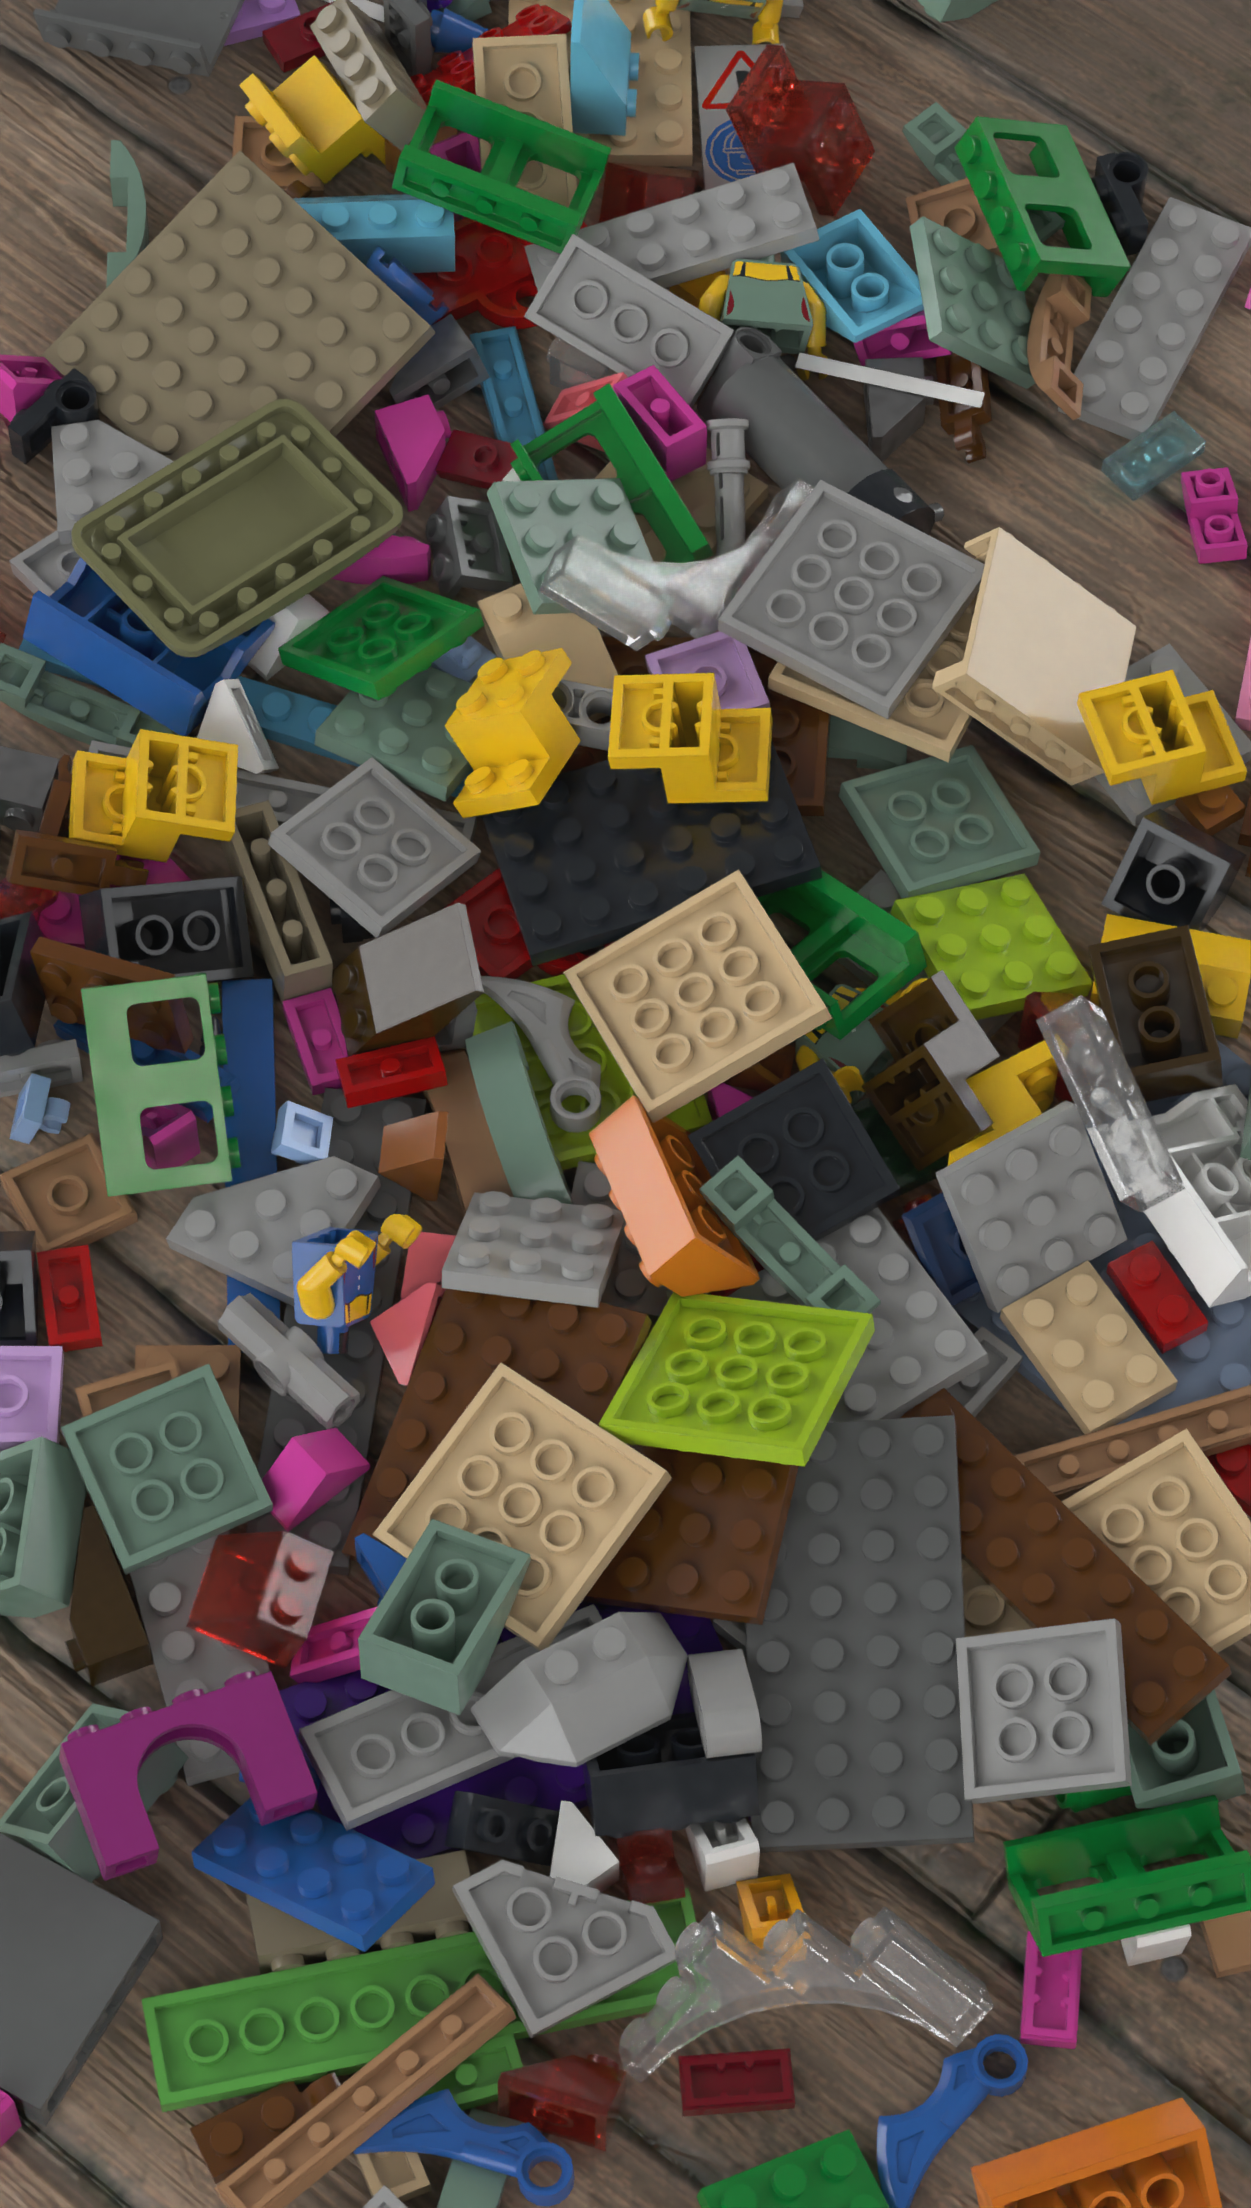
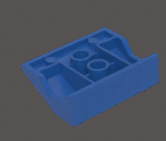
(109, 644)

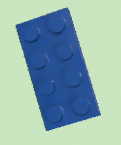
(316, 1872)

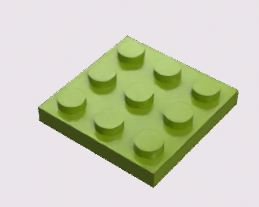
(993, 944)

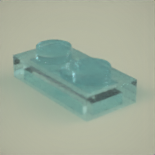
(1153, 456)

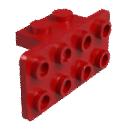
(458, 67)

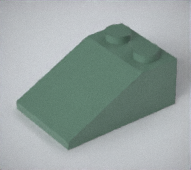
(442, 1617)

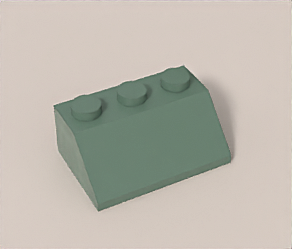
(38, 1527)
(1186, 1761)
(46, 1812)

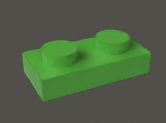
(477, 2077)

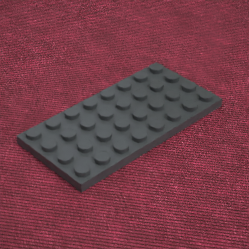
(862, 1647)

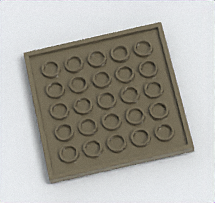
(238, 311)

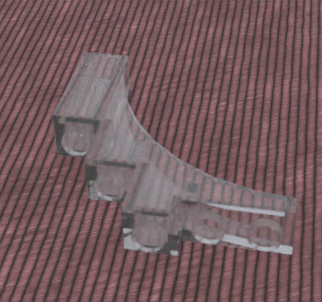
(643, 598)
(802, 1963)

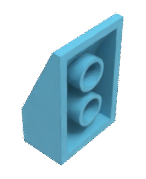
(601, 70)
(857, 277)

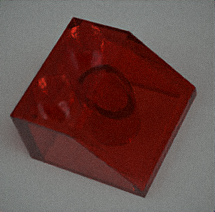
(261, 1593)

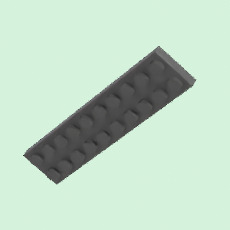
(358, 1140)

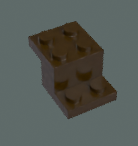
(926, 1089)

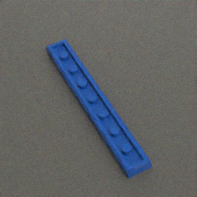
(251, 1057)

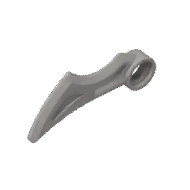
(544, 1020)

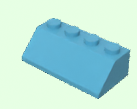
(401, 224)

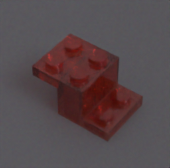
(801, 124)

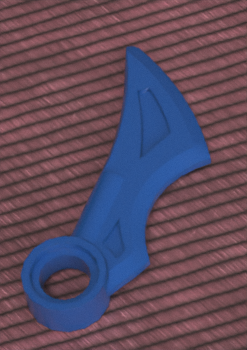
(442, 2129)
(914, 2138)

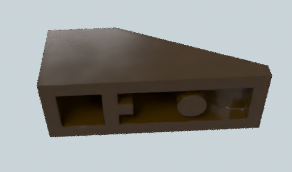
(102, 1616)

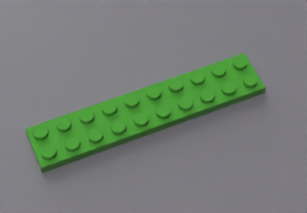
(338, 2015)

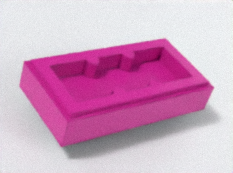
(1050, 1997)

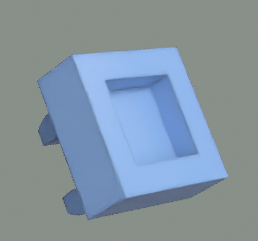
(464, 660)
(37, 1111)
(301, 1134)

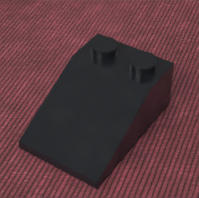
(173, 927)

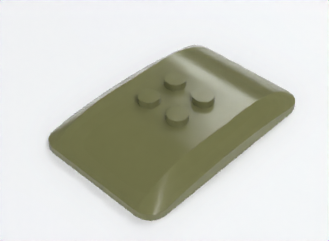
(237, 528)

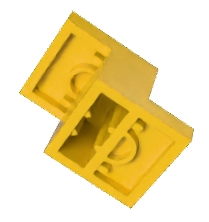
(313, 120)
(681, 728)
(512, 732)
(1161, 736)
(155, 794)
(1012, 1094)

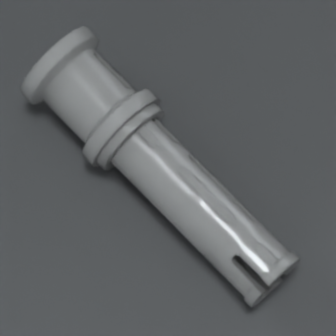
(728, 469)

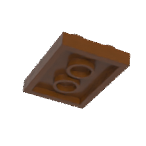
(68, 968)

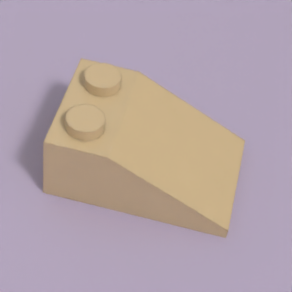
(516, 631)

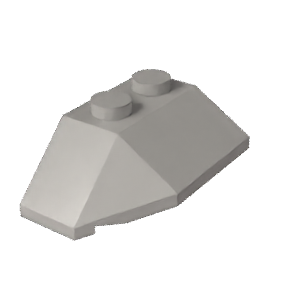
(586, 1692)

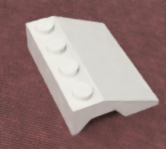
(1211, 1218)

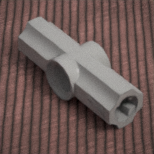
(288, 1361)

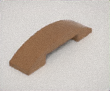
(1059, 309)
(468, 1135)

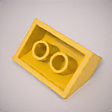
(1222, 965)

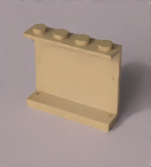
(1031, 654)

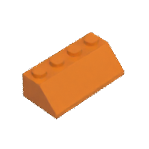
(667, 1219)
(1129, 2162)

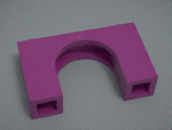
(241, 1719)

